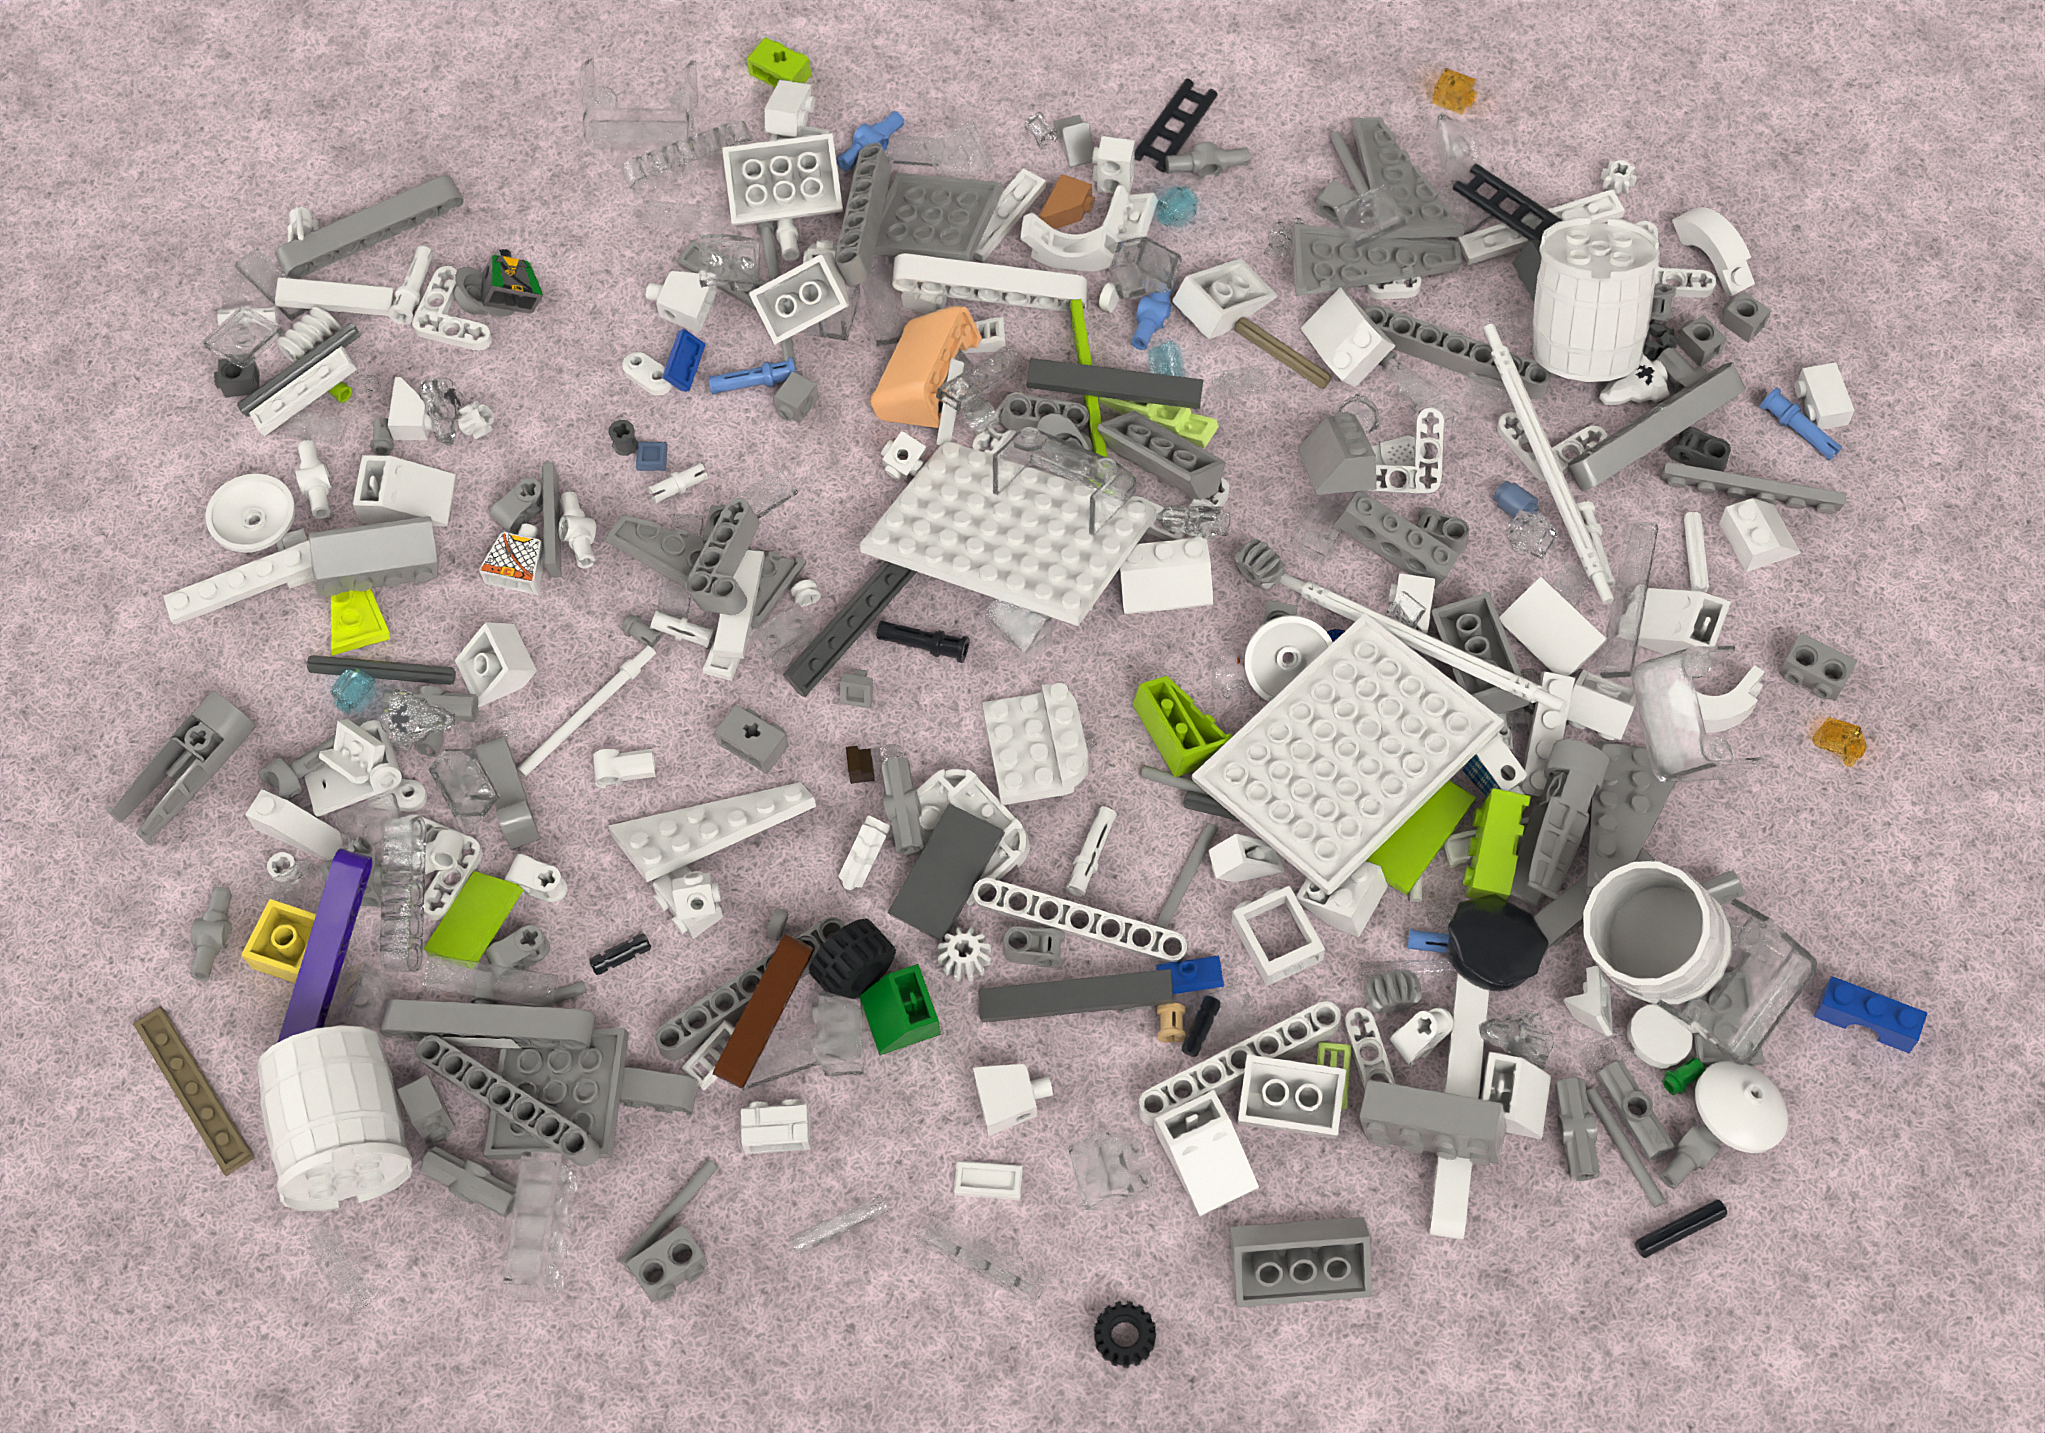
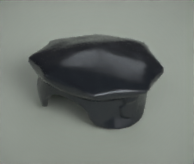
(1495, 943)

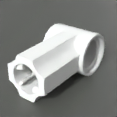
(616, 767)
(444, 851)

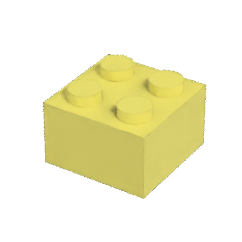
(279, 940)

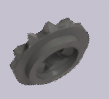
(1652, 349)

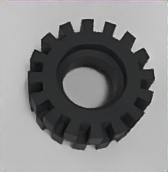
(1125, 1314)

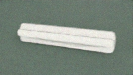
(1696, 552)

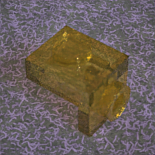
(1841, 739)

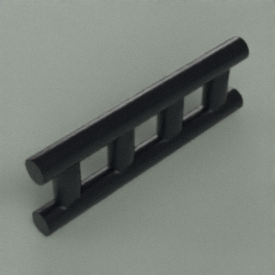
(1171, 110)
(1503, 191)

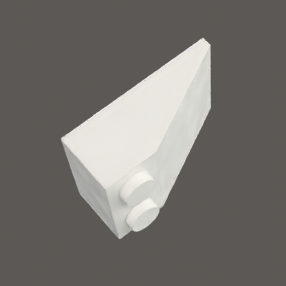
(1221, 296)
(1347, 338)

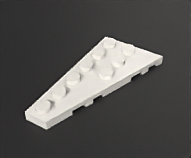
(688, 834)

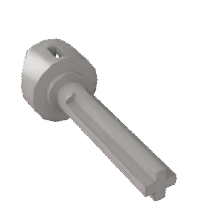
(286, 776)

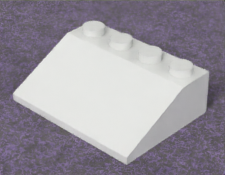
(782, 179)

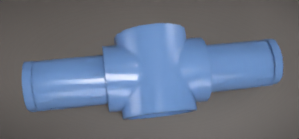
(870, 134)
(1151, 316)

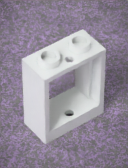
(1290, 962)

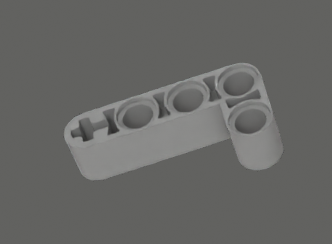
(712, 576)
(512, 806)

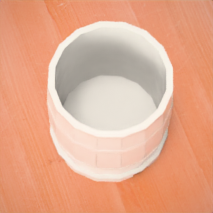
(1594, 298)
(1657, 933)
(332, 1118)

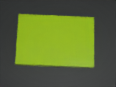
(474, 917)

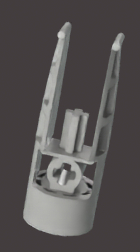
(186, 762)
(1559, 820)

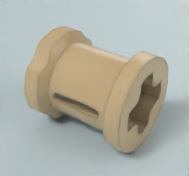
(1171, 1022)

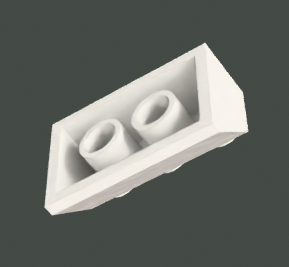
(801, 297)
(1166, 576)
(1291, 1096)

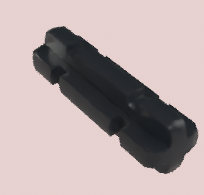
(620, 954)
(1201, 1026)

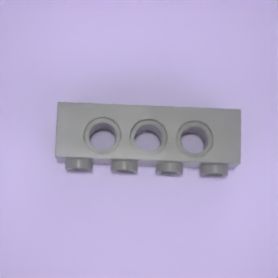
(1395, 538)

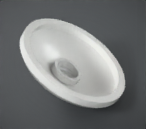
(243, 502)
(1284, 634)
(1741, 1107)

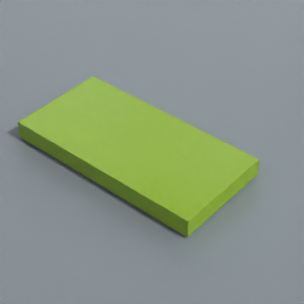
(1421, 837)

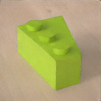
(1177, 726)
(1495, 844)

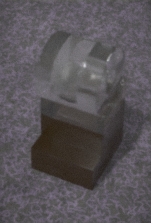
(865, 764)

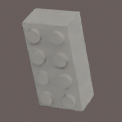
(1433, 1122)

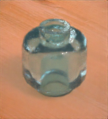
(1177, 206)
(353, 691)

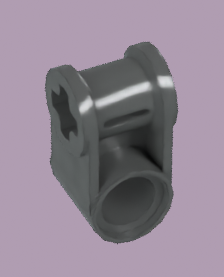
(1701, 450)

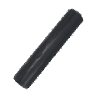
(1680, 1228)

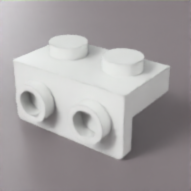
(1130, 214)
(353, 752)

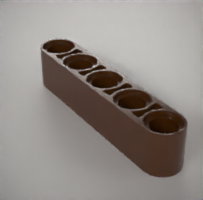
(763, 1011)

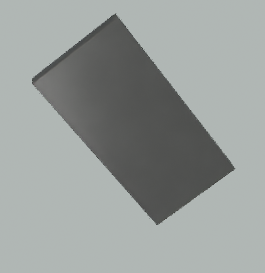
(946, 872)

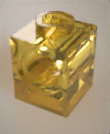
(1454, 91)

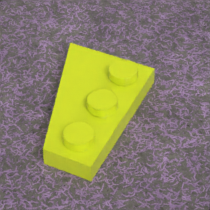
(356, 621)

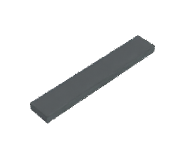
(1114, 383)
(847, 626)
(1076, 996)

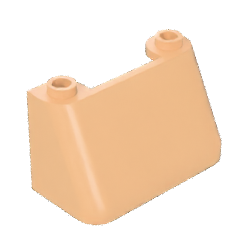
(921, 365)

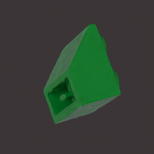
(900, 1010)

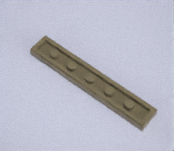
(193, 1091)

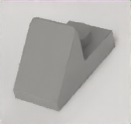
(1075, 140)

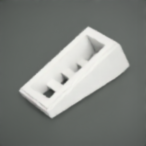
(993, 343)
(717, 1037)

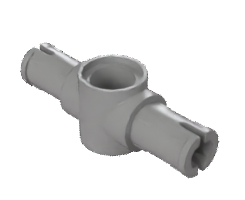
(1207, 160)
(210, 933)
(1693, 1153)

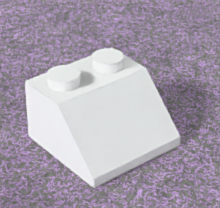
(1757, 534)
(495, 662)
(1601, 705)

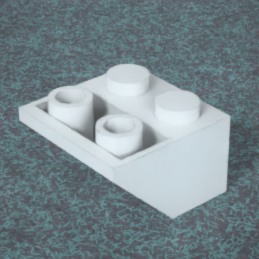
(1351, 903)
(1520, 1089)

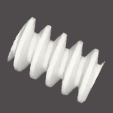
(307, 334)

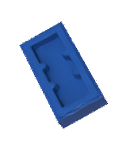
(683, 360)
(1195, 974)

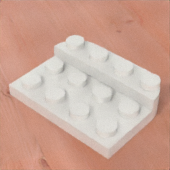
(1036, 744)
(968, 793)

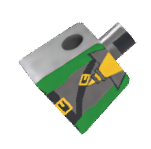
(510, 284)

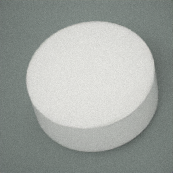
(1108, 298)

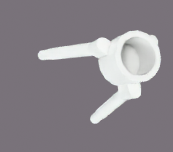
(301, 223)

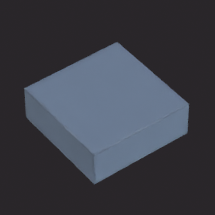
(651, 456)

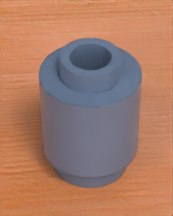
(1514, 498)

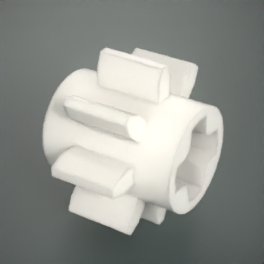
(1618, 176)
(476, 420)

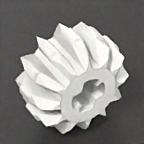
(964, 965)

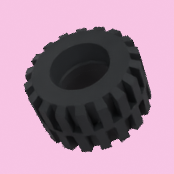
(852, 959)

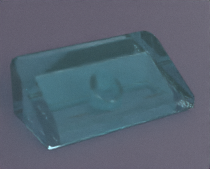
(1167, 360)

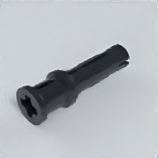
(936, 642)

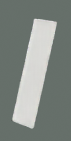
(948, 413)
(480, 1042)

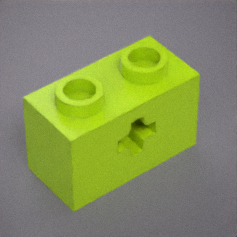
(775, 62)

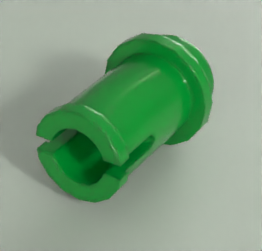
(1677, 1080)

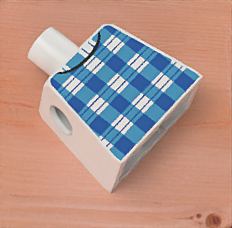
(1495, 768)

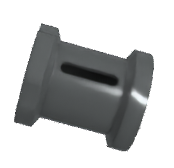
(623, 437)

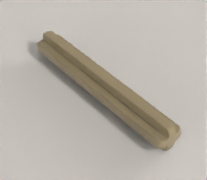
(1283, 352)

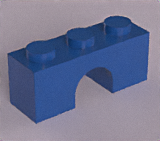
(1892, 1020)

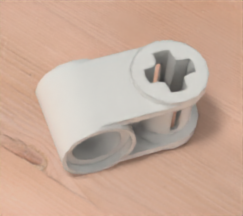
(534, 876)
(1422, 1034)

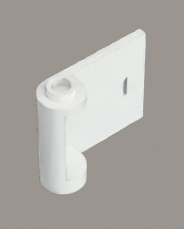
(340, 791)

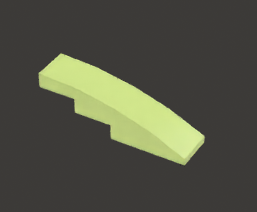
(1179, 420)

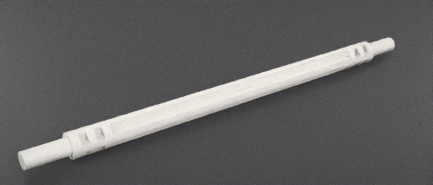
(1548, 464)
(1427, 644)

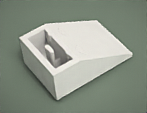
(402, 490)
(1681, 620)
(1205, 1153)

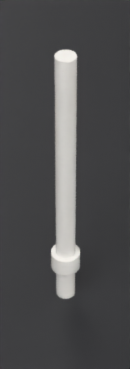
(629, 670)

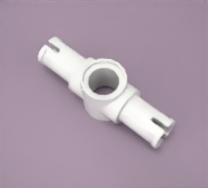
(313, 479)
(577, 529)

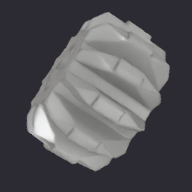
(1259, 564)
(1393, 991)

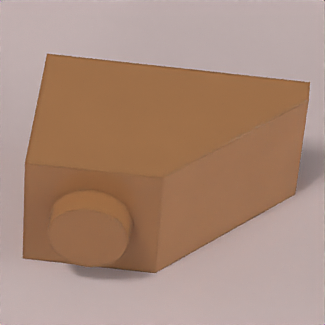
(1067, 202)

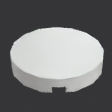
(1658, 1037)

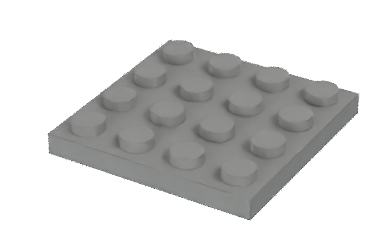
(936, 216)
(573, 1083)

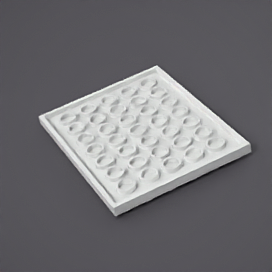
(1013, 546)
(1347, 753)

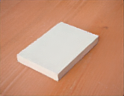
(1551, 629)

